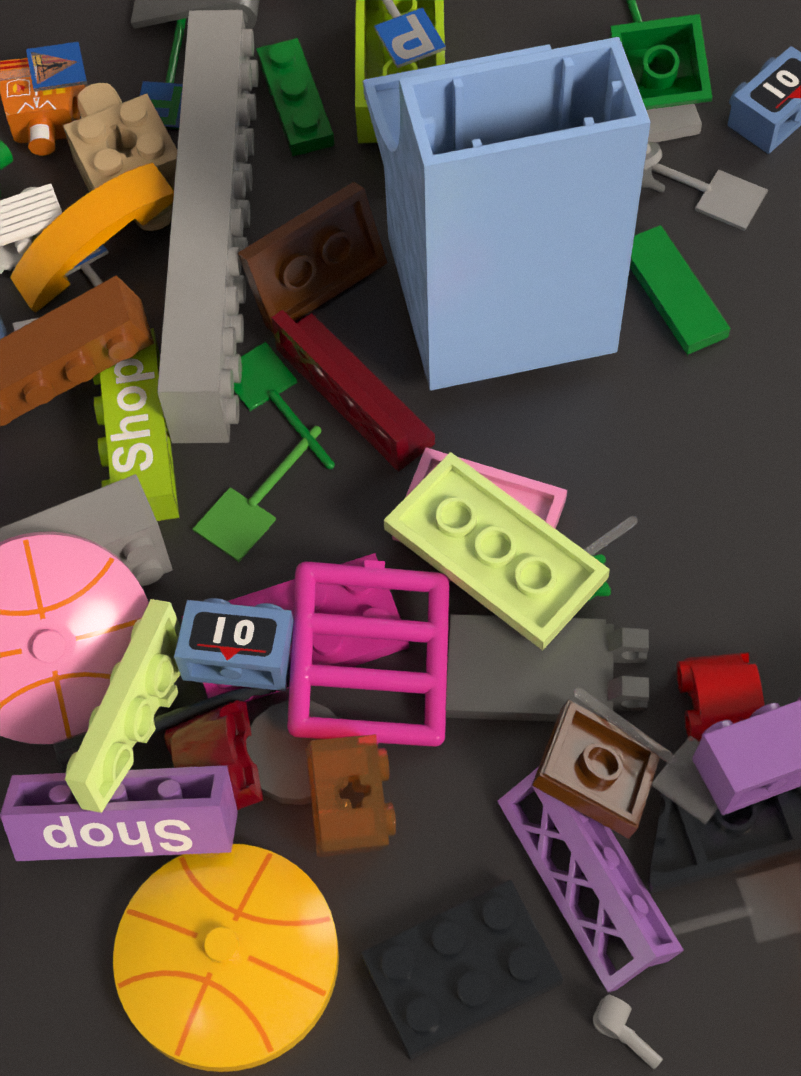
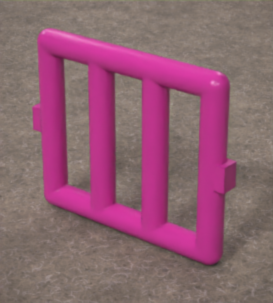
(305, 674)

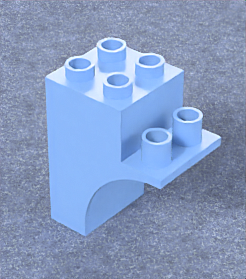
(512, 204)

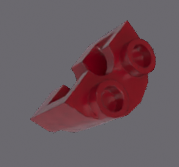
(219, 740)

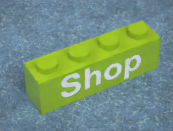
(137, 429)

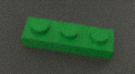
(295, 97)

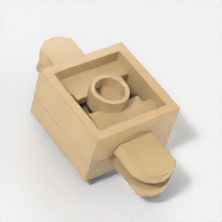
(118, 138)

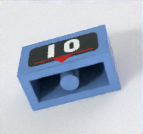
(770, 104)
(235, 644)

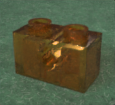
(330, 769)

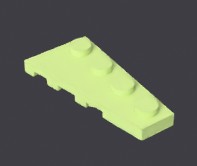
(127, 711)

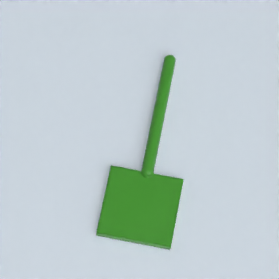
(238, 522)

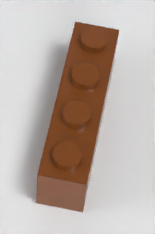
(70, 346)

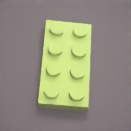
(496, 550)

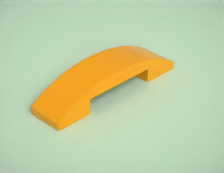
(85, 227)

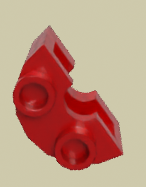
(720, 690)

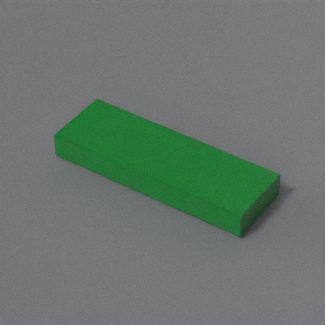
(676, 291)

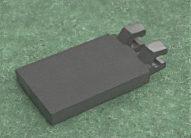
(507, 677)

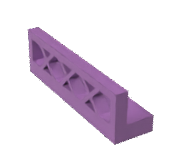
(607, 872)

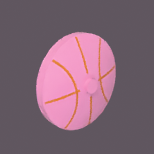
(61, 632)

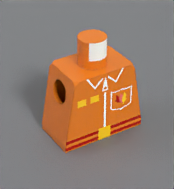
(37, 115)

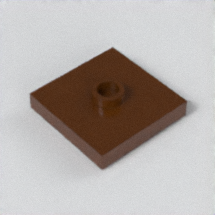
(596, 769)

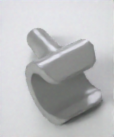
(611, 1020)

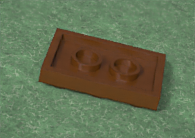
(314, 255)

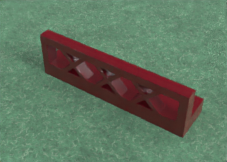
(352, 389)

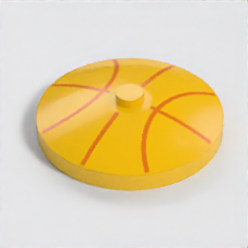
(226, 958)

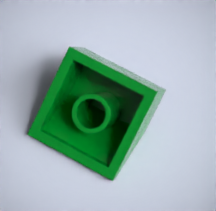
(667, 60)

